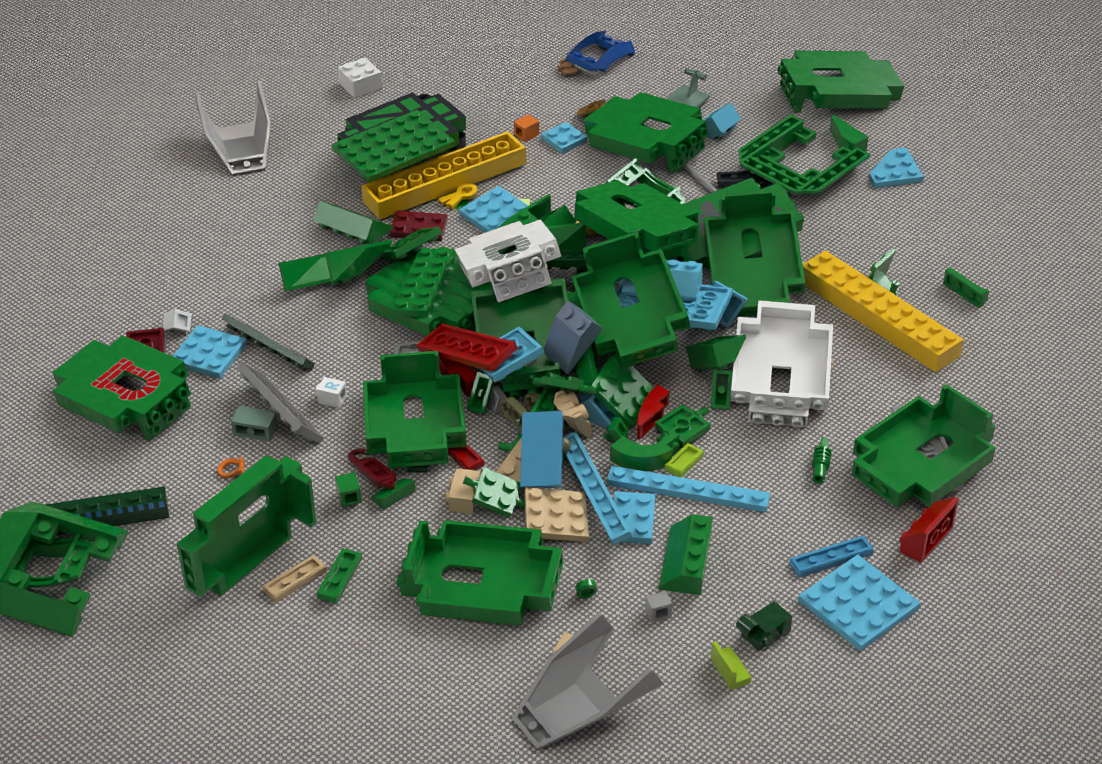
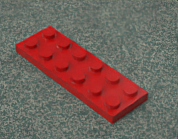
(468, 347)

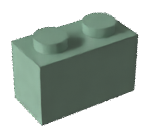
(254, 423)

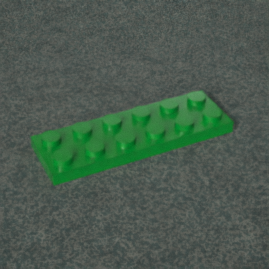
(423, 282)

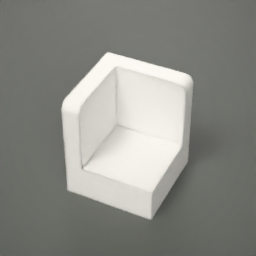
(177, 320)

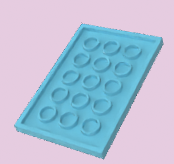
(702, 313)

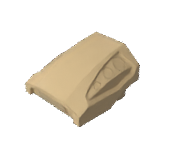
(573, 413)

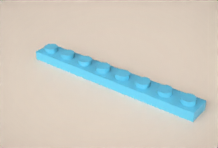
(688, 488)
(597, 491)

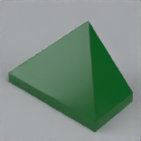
(480, 393)

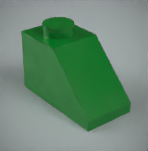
(721, 389)

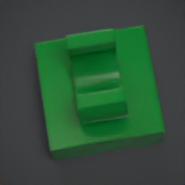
(616, 430)

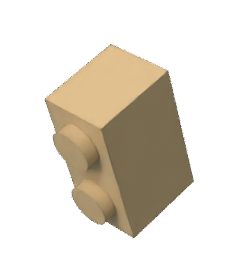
(461, 495)

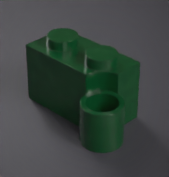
(765, 625)

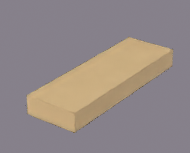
(294, 578)

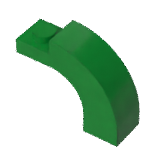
(644, 457)

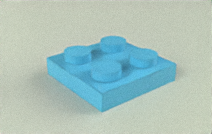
(564, 137)

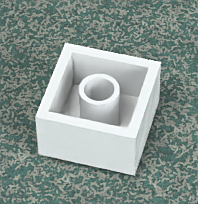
(359, 77)

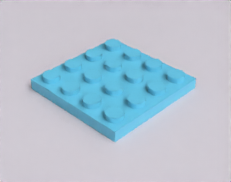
(859, 602)

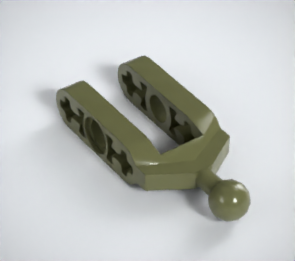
(514, 410)

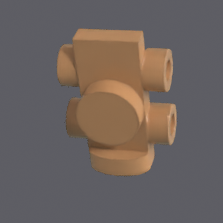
(567, 68)

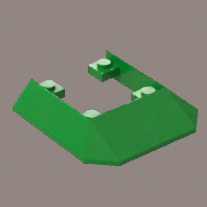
(764, 155)
(42, 524)

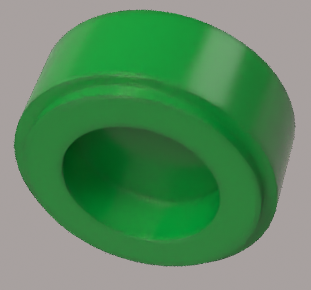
(586, 588)

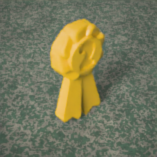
(464, 191)

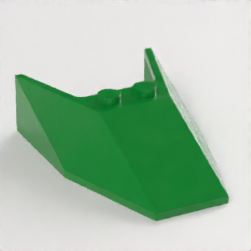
(568, 236)
(331, 266)

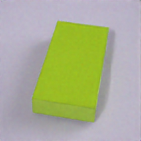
(684, 460)

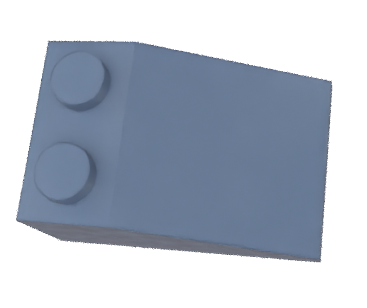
(570, 336)

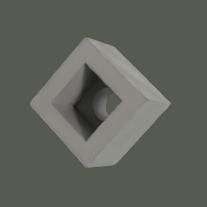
(658, 607)

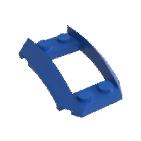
(617, 50)

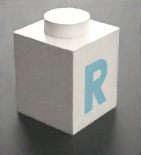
(331, 392)

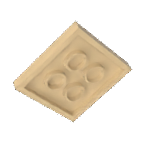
(557, 513)

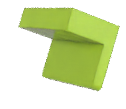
(729, 666)

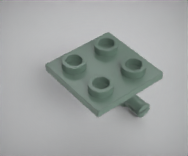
(690, 94)

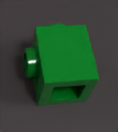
(348, 489)

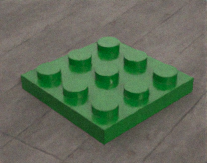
(411, 242)
(621, 389)

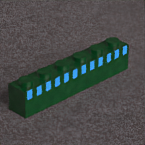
(120, 507)

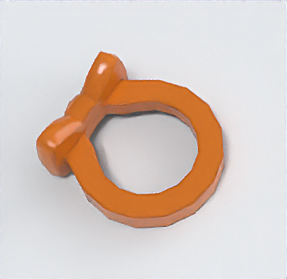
(240, 470)

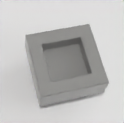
(495, 399)

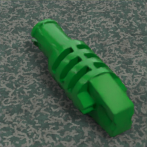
(821, 460)

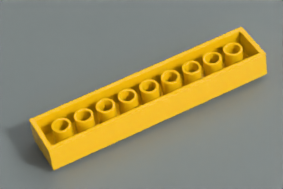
(443, 174)
(882, 311)

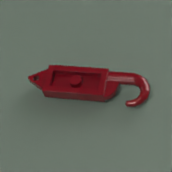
(373, 469)

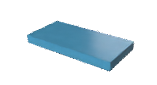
(542, 449)

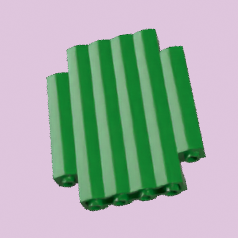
(451, 306)

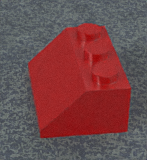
(929, 529)

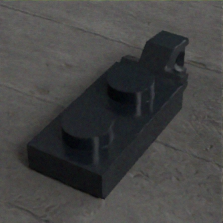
(729, 178)

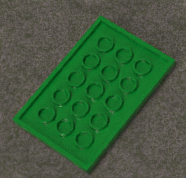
(393, 145)

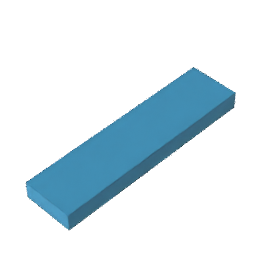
(830, 556)

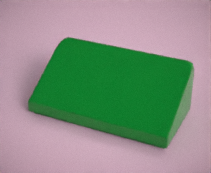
(389, 496)

